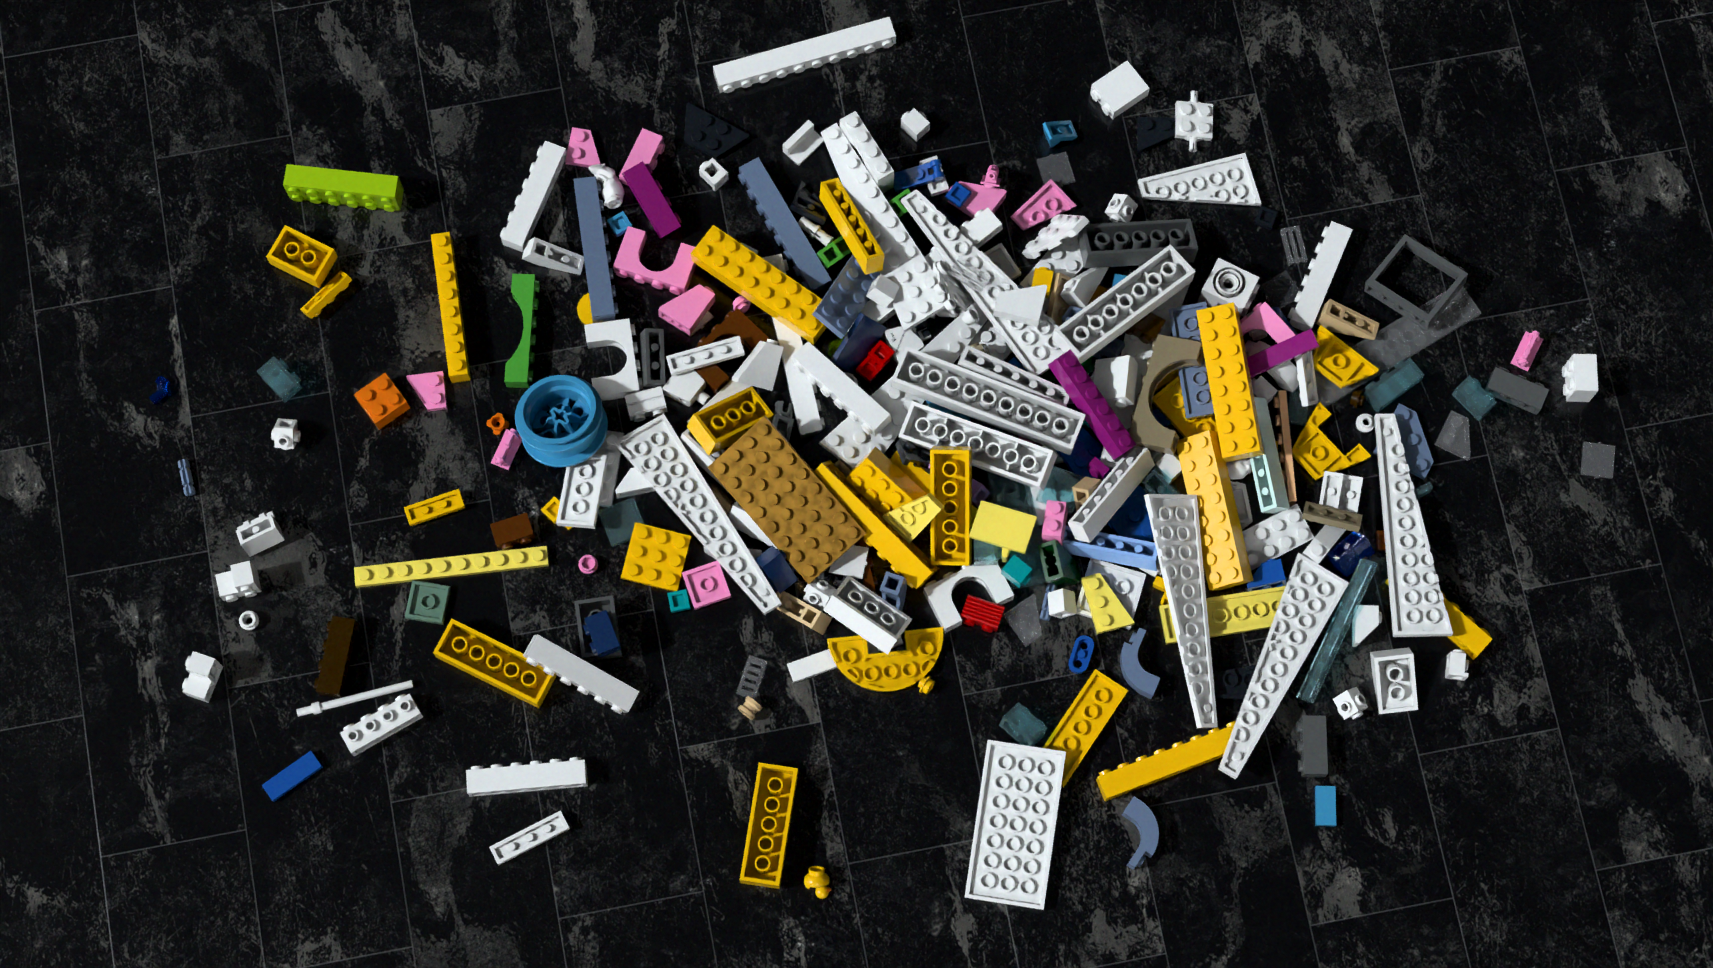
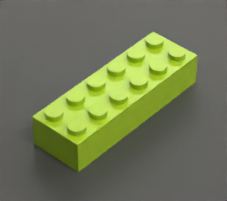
(343, 187)

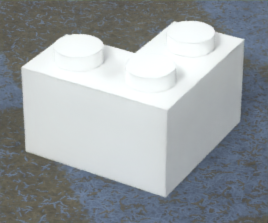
(238, 582)
(203, 676)

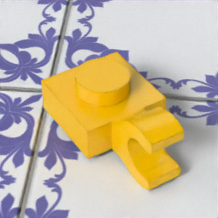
(551, 510)

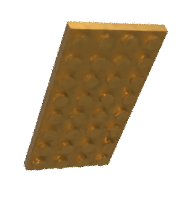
(787, 499)

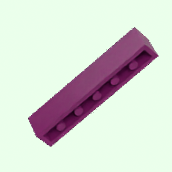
(1092, 403)

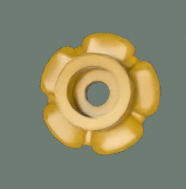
(926, 685)

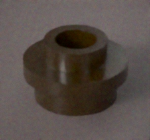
(1357, 398)

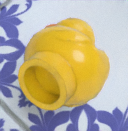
(817, 879)

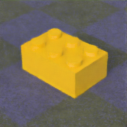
(302, 256)

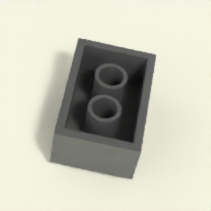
(589, 607)

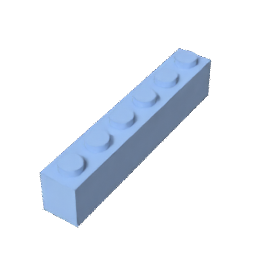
(1114, 549)

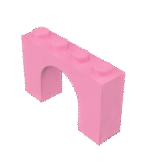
(628, 264)
(1268, 320)

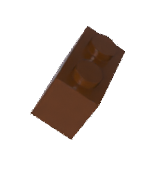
(512, 532)

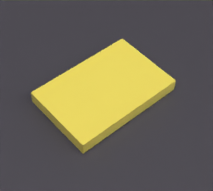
(1003, 527)

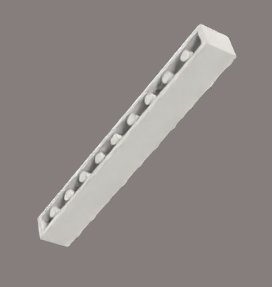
(804, 55)
(978, 231)
(800, 389)

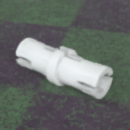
(815, 231)

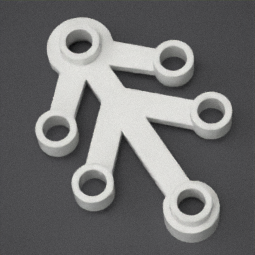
(954, 293)

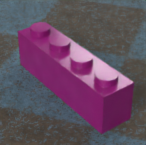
(651, 199)

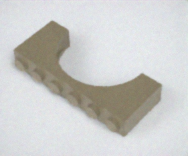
(1167, 356)

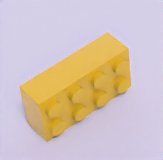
(728, 420)
(883, 482)

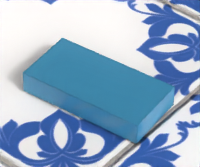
(1325, 805)

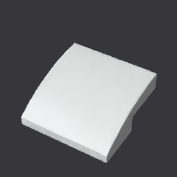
(1341, 491)

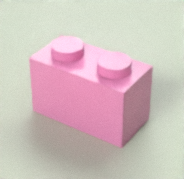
(1054, 521)

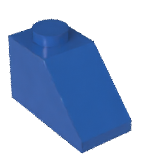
(1268, 575)

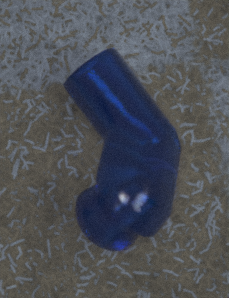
(162, 389)

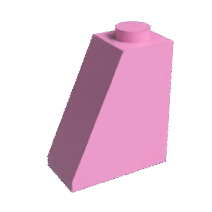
(981, 198)
(688, 308)

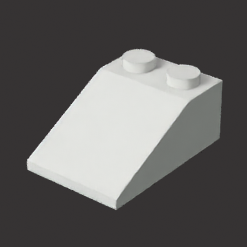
(1394, 680)

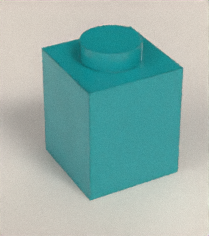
(1017, 571)

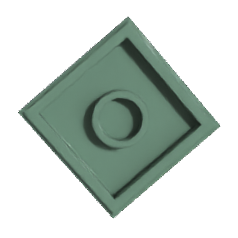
(427, 602)

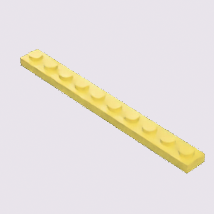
(451, 566)

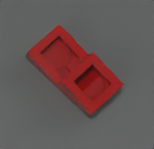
(875, 362)

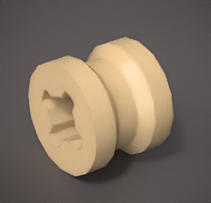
(750, 708)

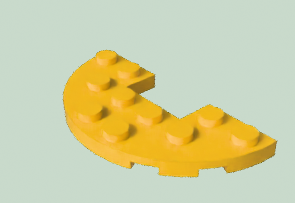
(890, 671)

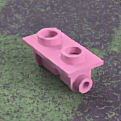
(991, 178)
(1527, 350)
(507, 449)

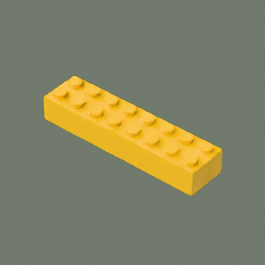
(759, 282)
(1230, 382)
(1220, 528)
(903, 556)

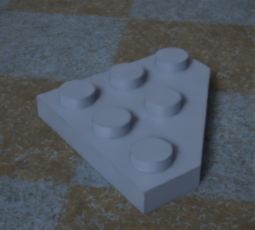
(1414, 442)

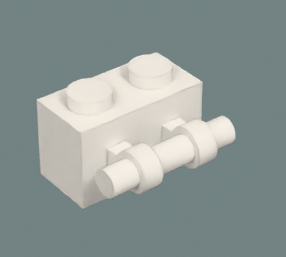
(259, 533)

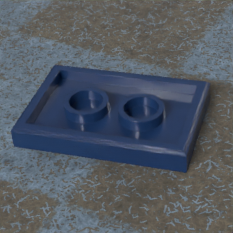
(858, 343)

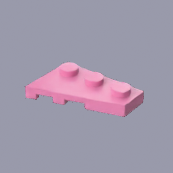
(1043, 206)

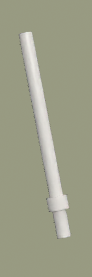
(318, 707)

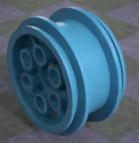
(556, 395)

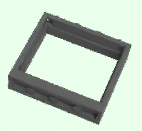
(1400, 304)

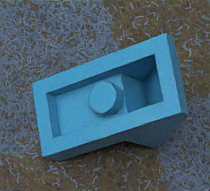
(1059, 131)

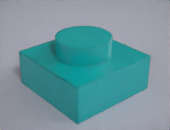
(678, 601)

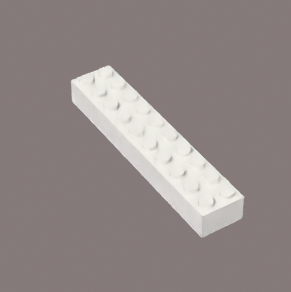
(988, 400)

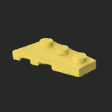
(913, 516)
(1104, 606)

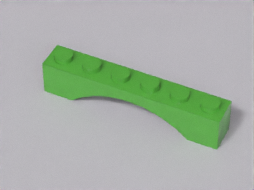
(839, 249)
(518, 367)

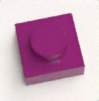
(1097, 468)

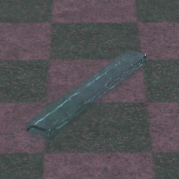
(1337, 630)

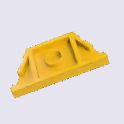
(1339, 361)

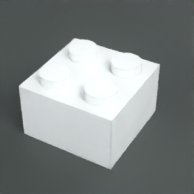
(1580, 378)

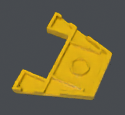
(1318, 453)

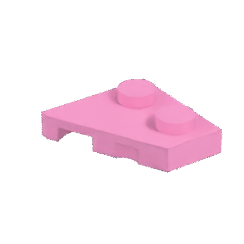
(581, 149)
(430, 389)

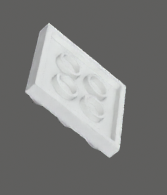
(1123, 581)

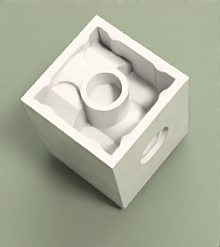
(1228, 285)

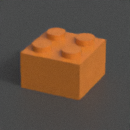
(382, 401)

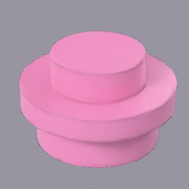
(741, 303)
(588, 564)

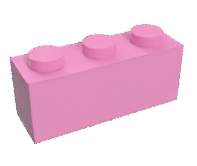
(645, 149)

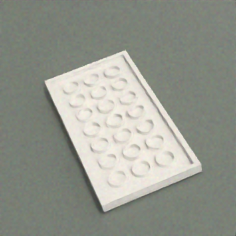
(1015, 824)

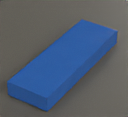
(292, 776)

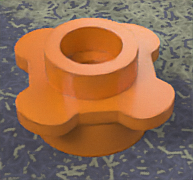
(498, 417)

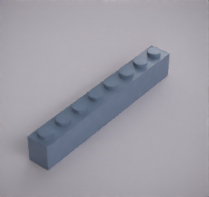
(784, 226)
(594, 249)

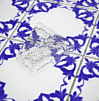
(1455, 435)
(1025, 620)

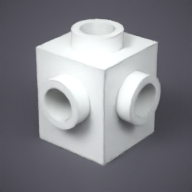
(1121, 208)
(285, 434)
(818, 593)
(1350, 703)

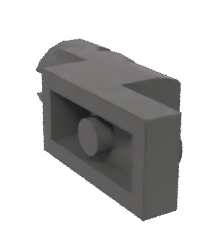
(783, 420)

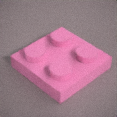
(706, 585)

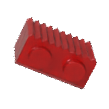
(982, 613)

